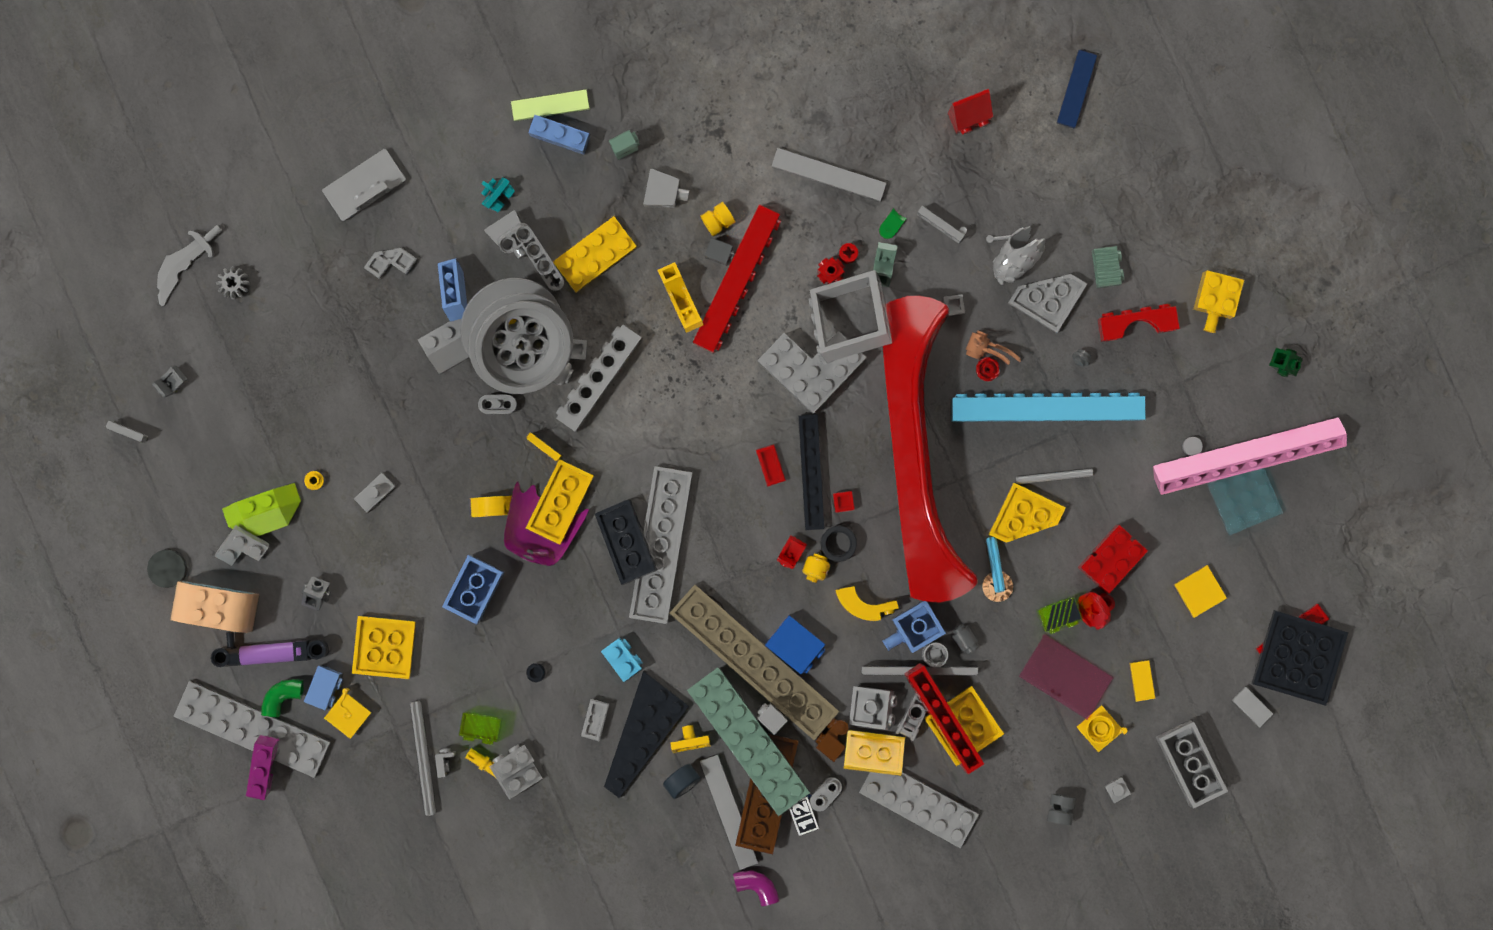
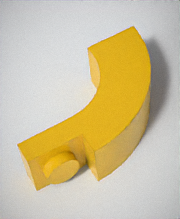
(852, 603)

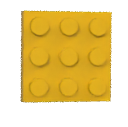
(383, 647)
(973, 718)

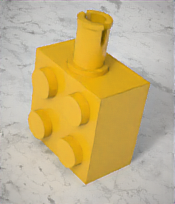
(1217, 297)

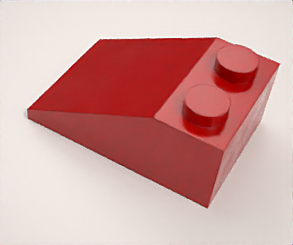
(971, 112)

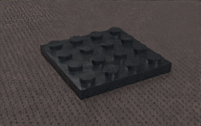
(1299, 658)

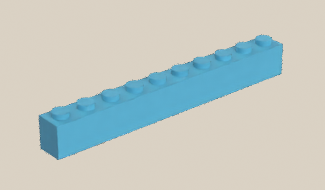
(1048, 408)

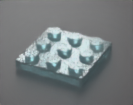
(1244, 500)

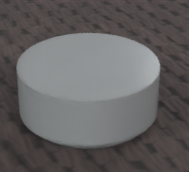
(1192, 446)

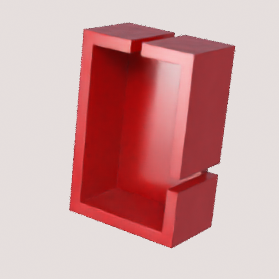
(1113, 560)

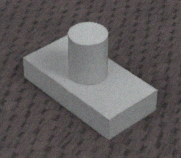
(374, 492)

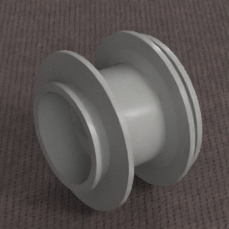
(543, 348)

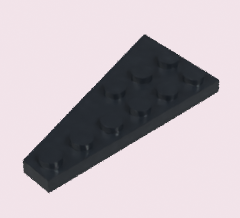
(648, 723)

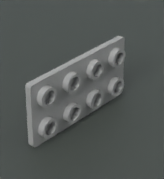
(364, 185)

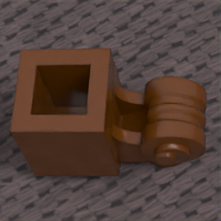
(829, 743)

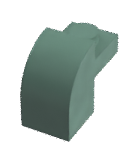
(884, 262)

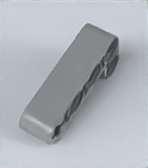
(536, 257)

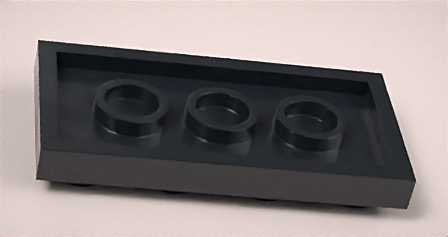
(625, 542)

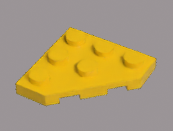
(1024, 514)

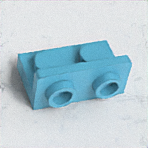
(622, 659)

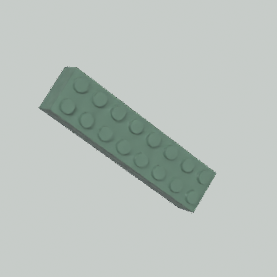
(748, 741)

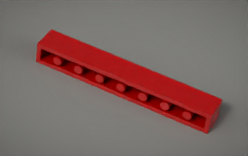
(736, 278)

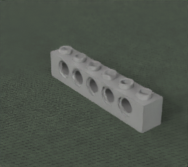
(631, 341)

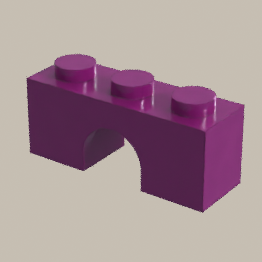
(260, 771)

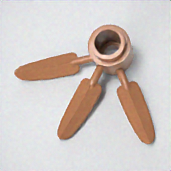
(978, 346)

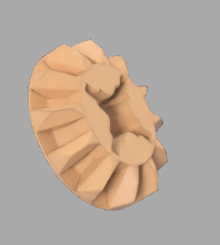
(990, 592)

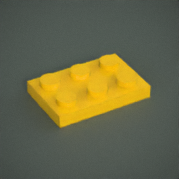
(874, 752)

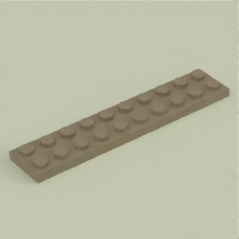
(754, 662)

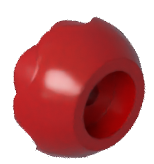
(993, 367)

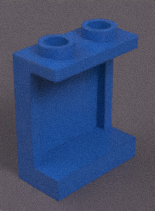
(795, 645)

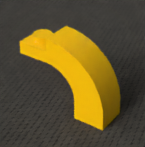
(680, 297)

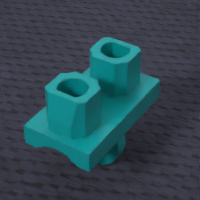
(501, 187)

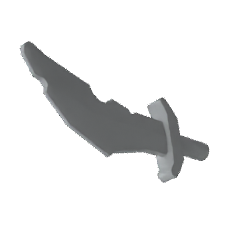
(181, 261)

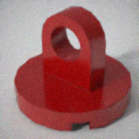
(1095, 610)

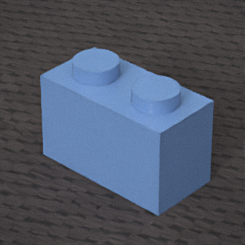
(323, 688)

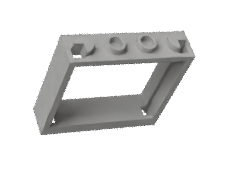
(859, 344)

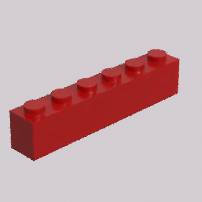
(944, 718)

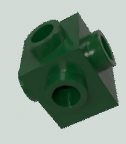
(1286, 362)

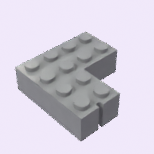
(806, 377)

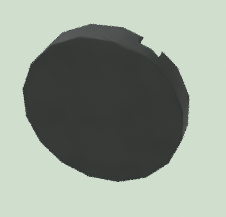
(166, 568)

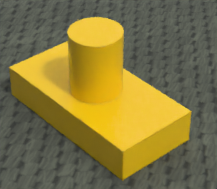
(690, 741)

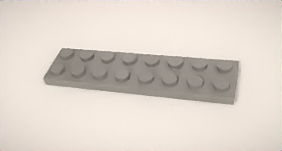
(663, 535)
(245, 724)

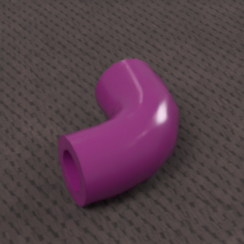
(759, 883)

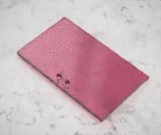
(1063, 672)

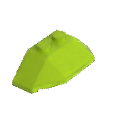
(264, 511)

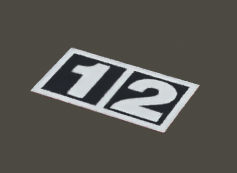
(803, 817)

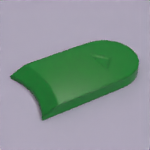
(891, 225)

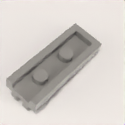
(942, 225)

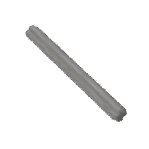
(423, 758)

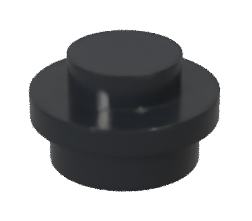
(535, 672)

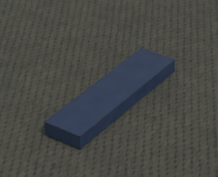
(1076, 89)

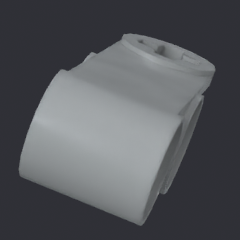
(909, 721)

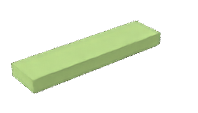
(550, 105)

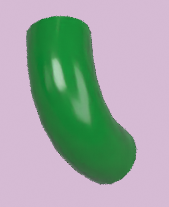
(278, 694)

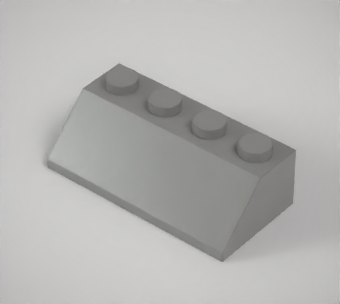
(445, 346)

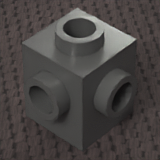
(315, 593)

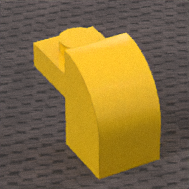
(490, 506)

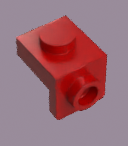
(791, 552)

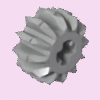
(226, 286)

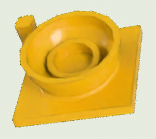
(347, 714)
(1100, 728)

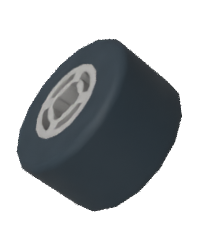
(681, 781)

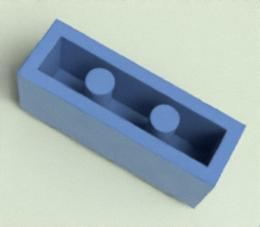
(559, 134)
(452, 289)

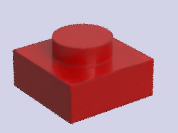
(843, 501)

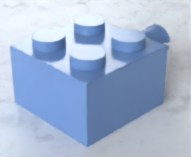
(915, 628)

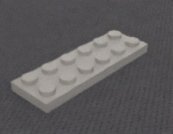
(921, 805)

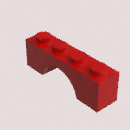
(1162, 319)

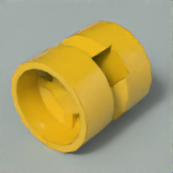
(717, 219)

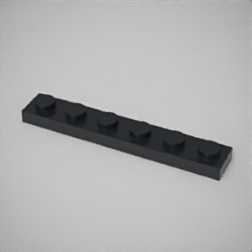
(811, 472)

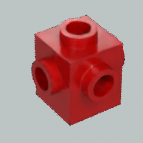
(826, 277)

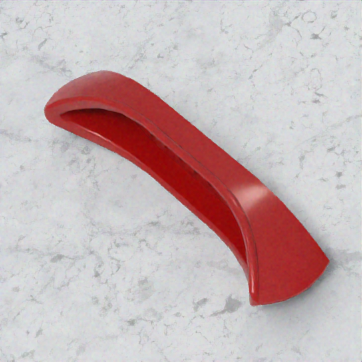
(931, 562)

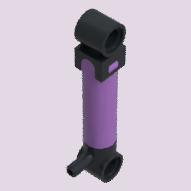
(267, 652)

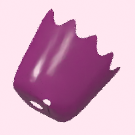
(519, 539)

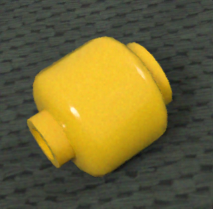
(816, 568)

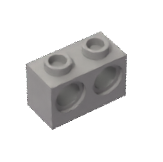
(771, 717)

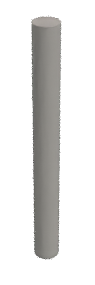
(1054, 476)

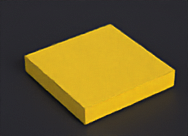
(1200, 591)

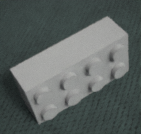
(1191, 764)

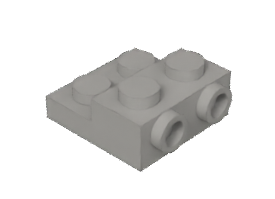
(872, 708)
(515, 771)

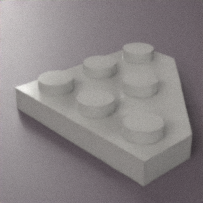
(1049, 299)

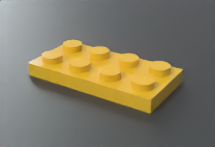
(594, 254)
(559, 502)

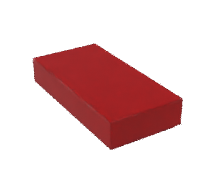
(770, 465)

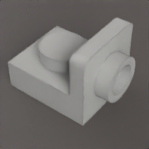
(442, 765)

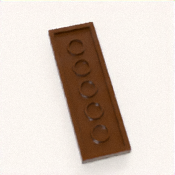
(759, 820)

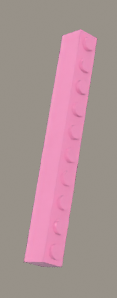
(1250, 456)

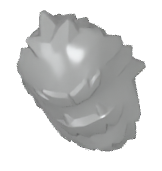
(1016, 257)

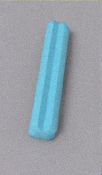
(995, 564)

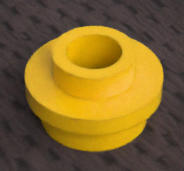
(320, 480)

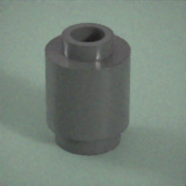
(965, 639)

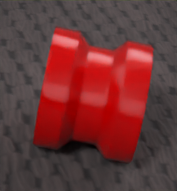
(848, 256)

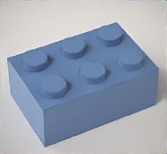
(473, 589)

